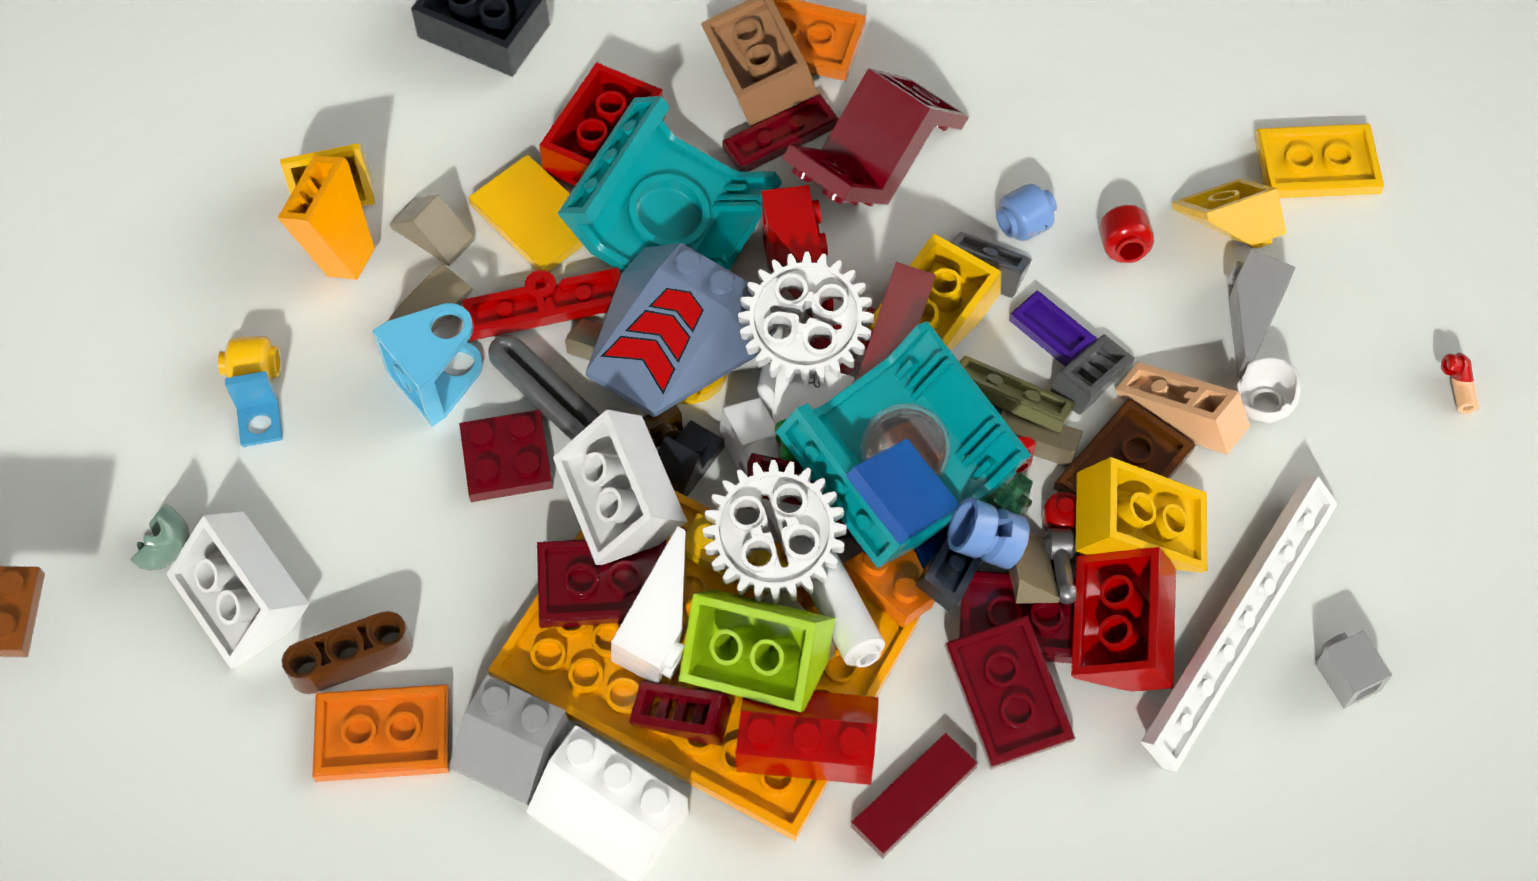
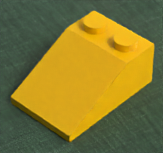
(960, 292)
(1138, 509)

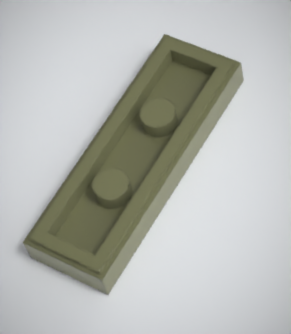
(1019, 395)

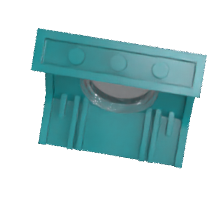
(915, 396)

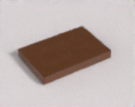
(1133, 438)

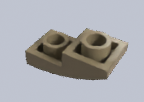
(438, 288)

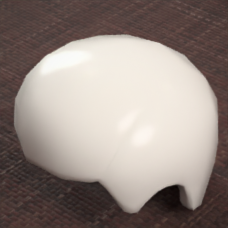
(1269, 389)

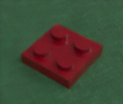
(505, 455)

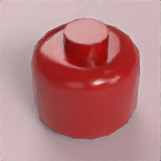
(1060, 511)

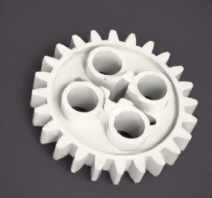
(794, 352)
(737, 541)

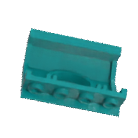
(662, 191)

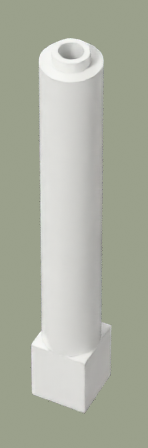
(750, 430)

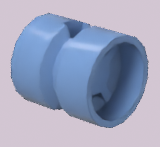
(988, 533)

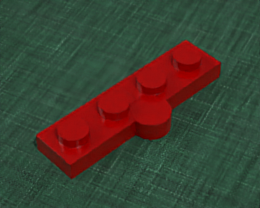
(541, 302)

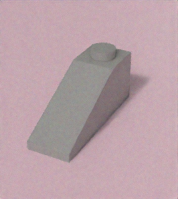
(1254, 302)

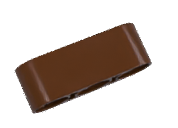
(326, 648)

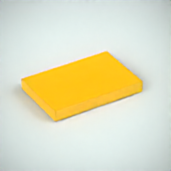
(1319, 160)
(524, 210)

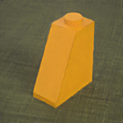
(329, 218)

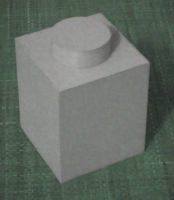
(1352, 668)

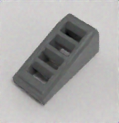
(1080, 391)

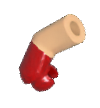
(1461, 373)

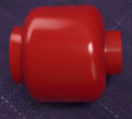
(1126, 234)

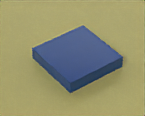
(902, 491)

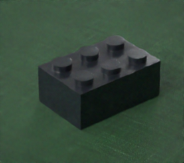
(483, 30)

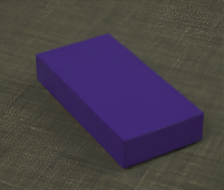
(1051, 328)

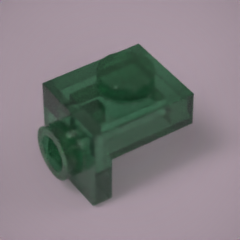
(1013, 496)

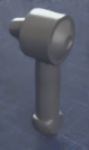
(1061, 548)

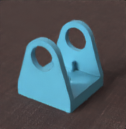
(418, 359)

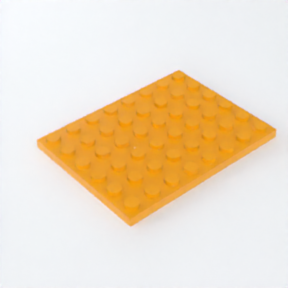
(576, 674)

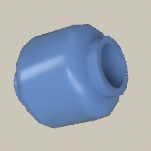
(1026, 212)

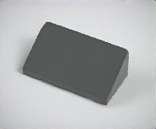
(1011, 264)

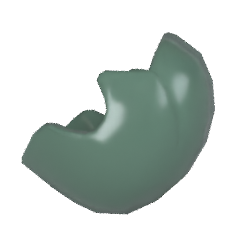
(165, 545)

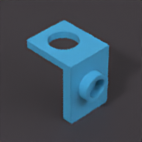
(255, 397)

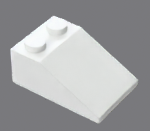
(652, 628)

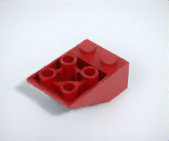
(792, 228)

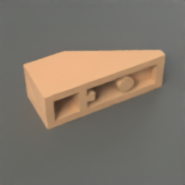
(1193, 408)

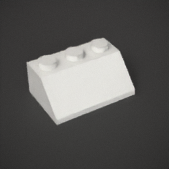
(618, 487)
(236, 587)
(607, 805)

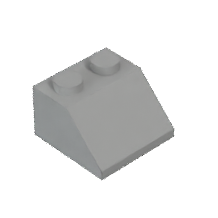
(508, 739)

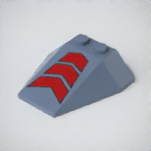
(670, 328)

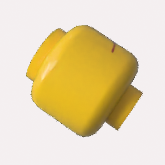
(249, 356)

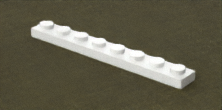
(1239, 624)

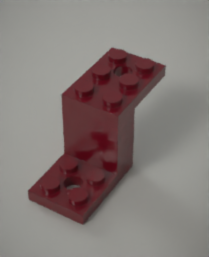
(874, 139)

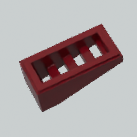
(716, 720)

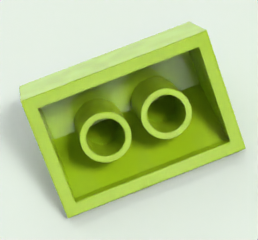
(755, 649)

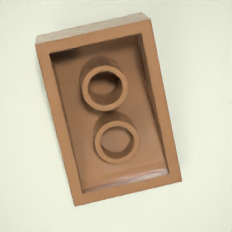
(759, 59)

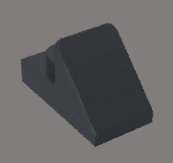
(689, 456)

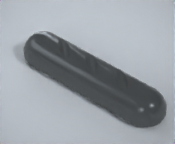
(541, 385)

